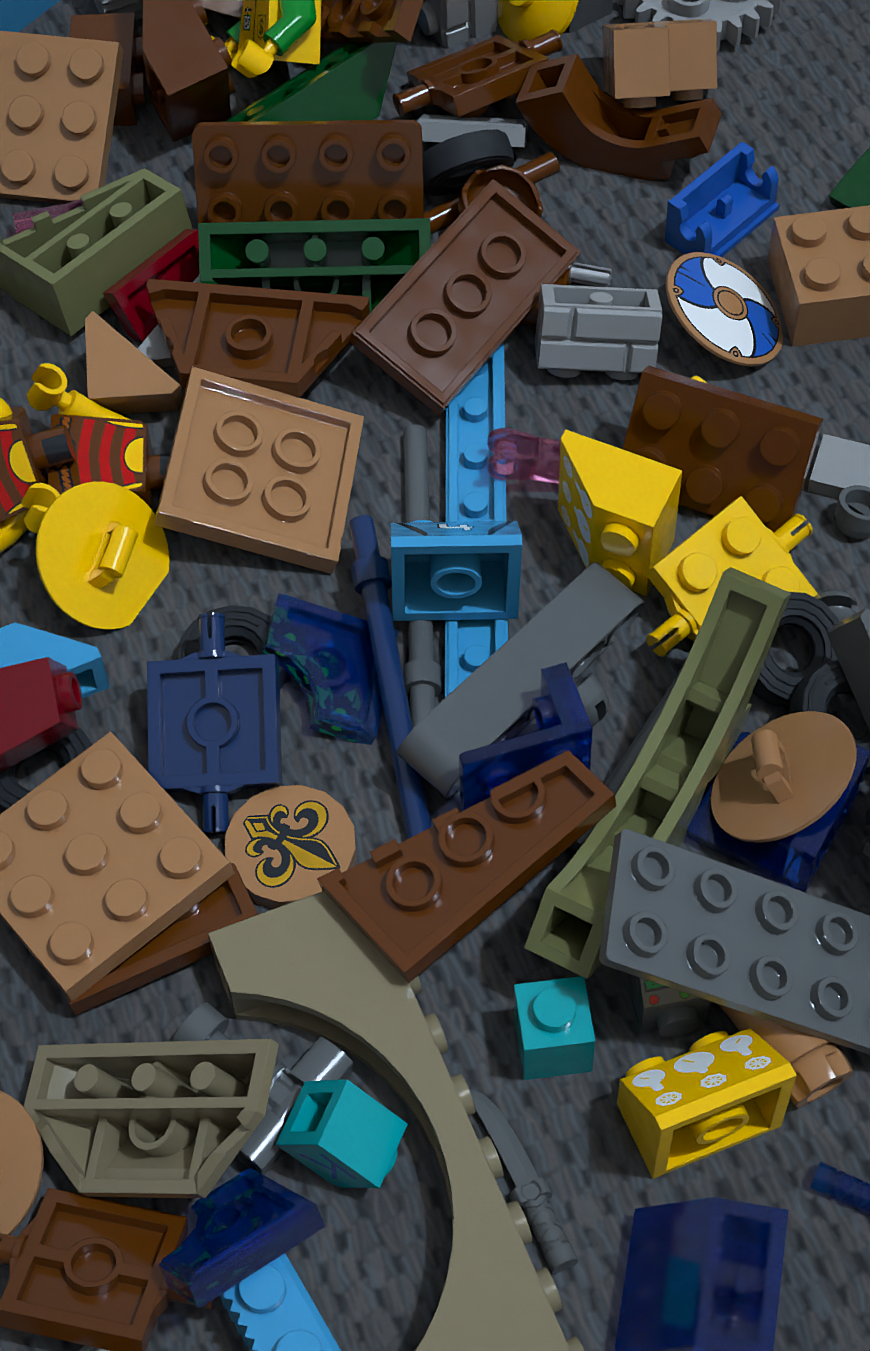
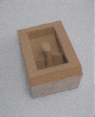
(123, 376)

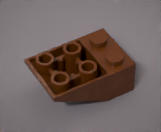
(184, 66)

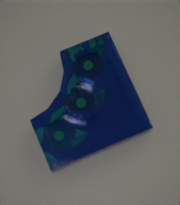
(332, 663)
(237, 1234)

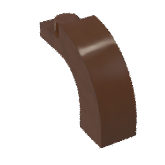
(603, 135)

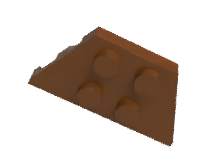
(253, 332)

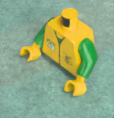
(275, 32)

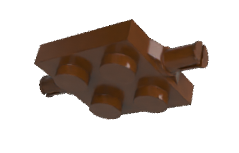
(475, 75)
(90, 1271)

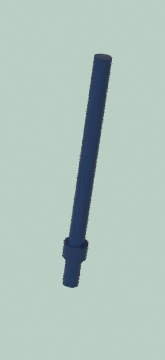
(372, 581)

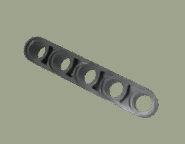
(499, 694)

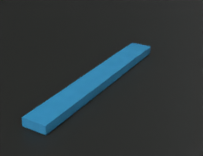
(474, 496)

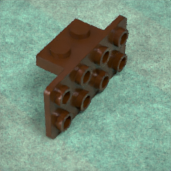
(308, 170)

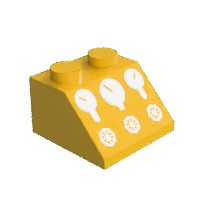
(617, 507)
(705, 1099)

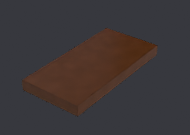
(464, 297)

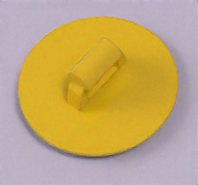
(101, 554)

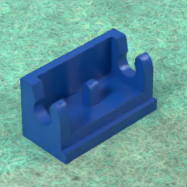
(722, 205)

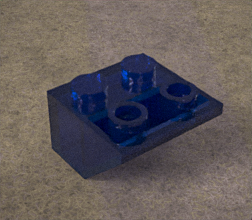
(702, 1277)

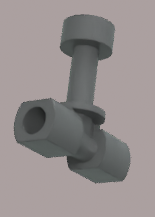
(321, 1062)

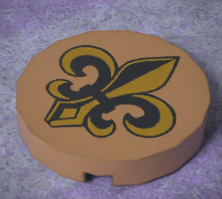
(287, 842)

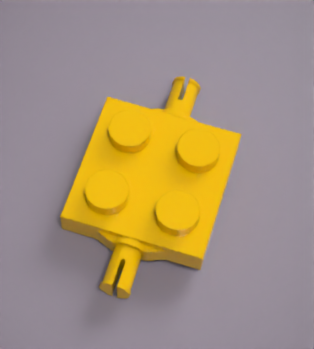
(694, 568)

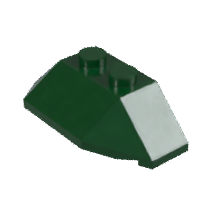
(340, 88)
(313, 255)

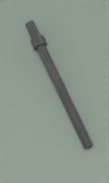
(421, 673)

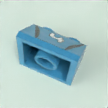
(455, 570)

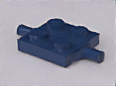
(214, 723)

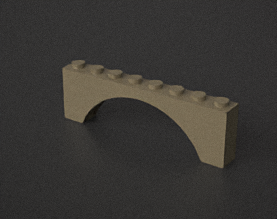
(324, 977)

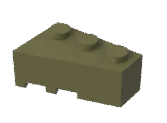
(75, 257)

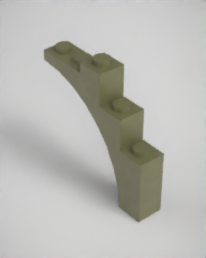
(672, 768)

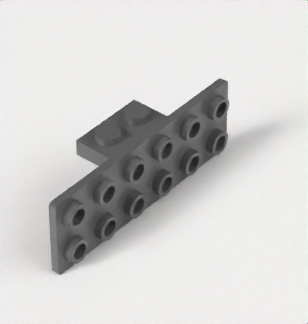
(737, 940)

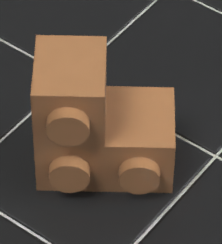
(659, 58)

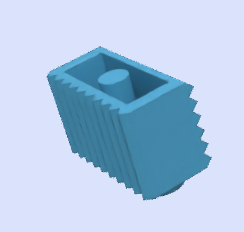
(277, 1311)

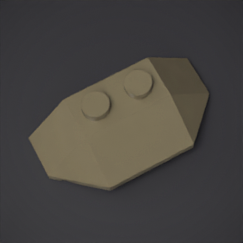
(149, 1112)

